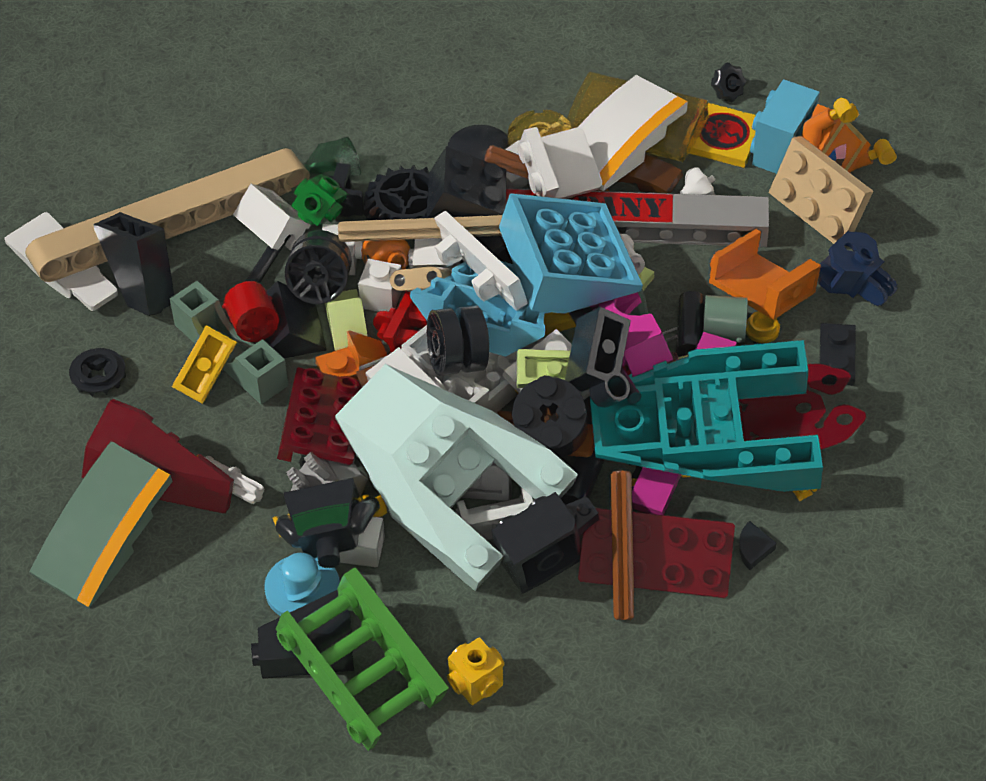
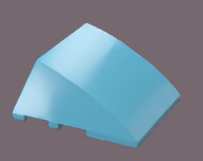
(506, 326)

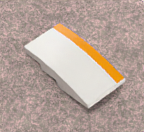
(628, 126)

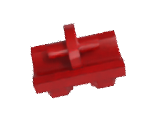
(399, 324)

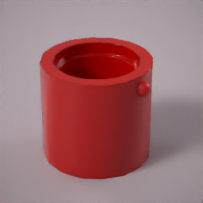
(251, 311)

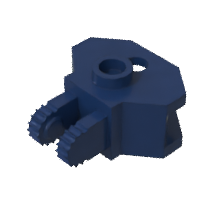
(856, 270)

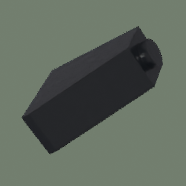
(138, 261)
(278, 662)

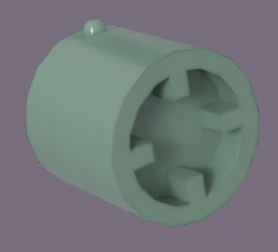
(726, 317)

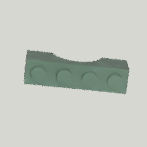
(251, 365)

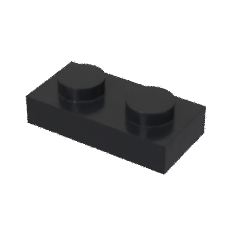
(838, 349)

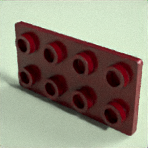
(311, 416)
(667, 553)

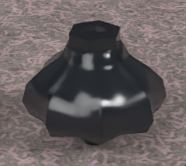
(728, 82)

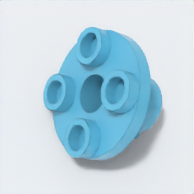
(298, 582)

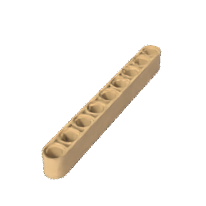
(174, 210)

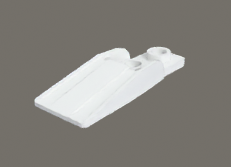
(87, 285)

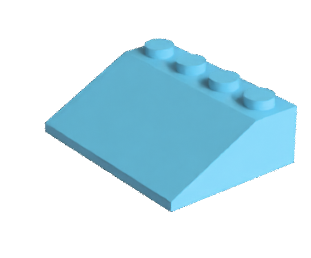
(566, 253)

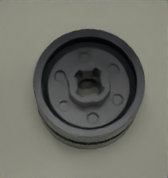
(315, 283)
(457, 340)

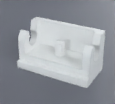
(270, 217)
(486, 517)

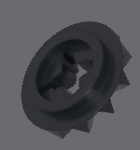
(97, 359)

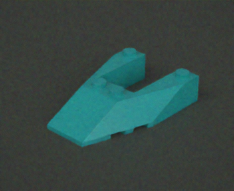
(693, 419)

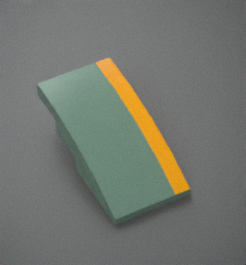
(100, 525)

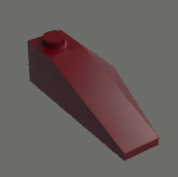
(194, 477)

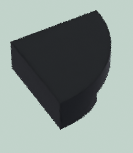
(754, 545)

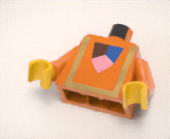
(840, 140)

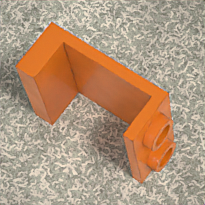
(766, 285)

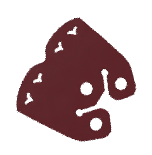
(778, 417)

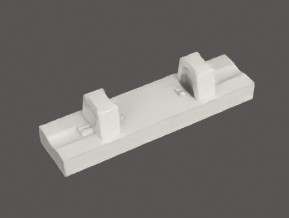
(492, 276)

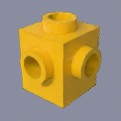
(475, 670)

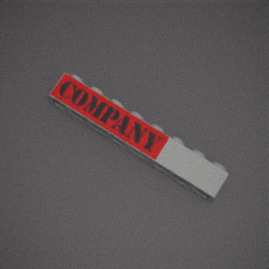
(681, 217)

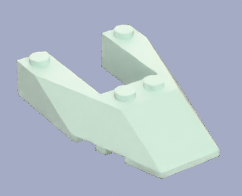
(428, 452)

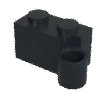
(598, 357)

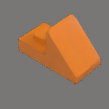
(347, 361)

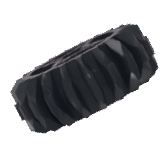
(398, 195)

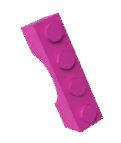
(645, 339)

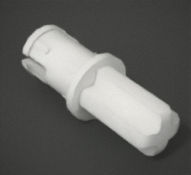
(243, 486)

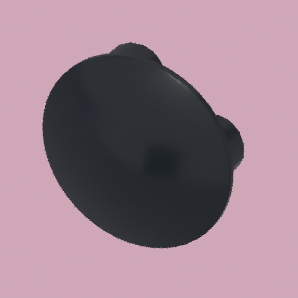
(477, 139)

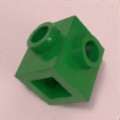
(328, 198)

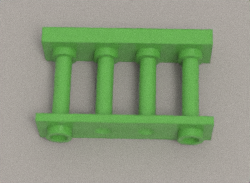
(378, 625)

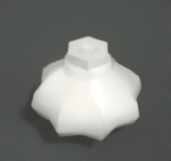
(698, 183)

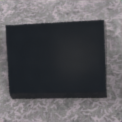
(298, 326)

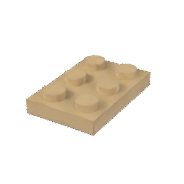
(819, 190)

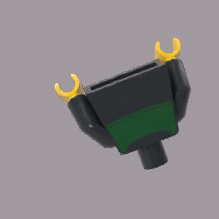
(327, 519)

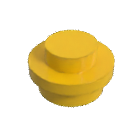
(762, 328)

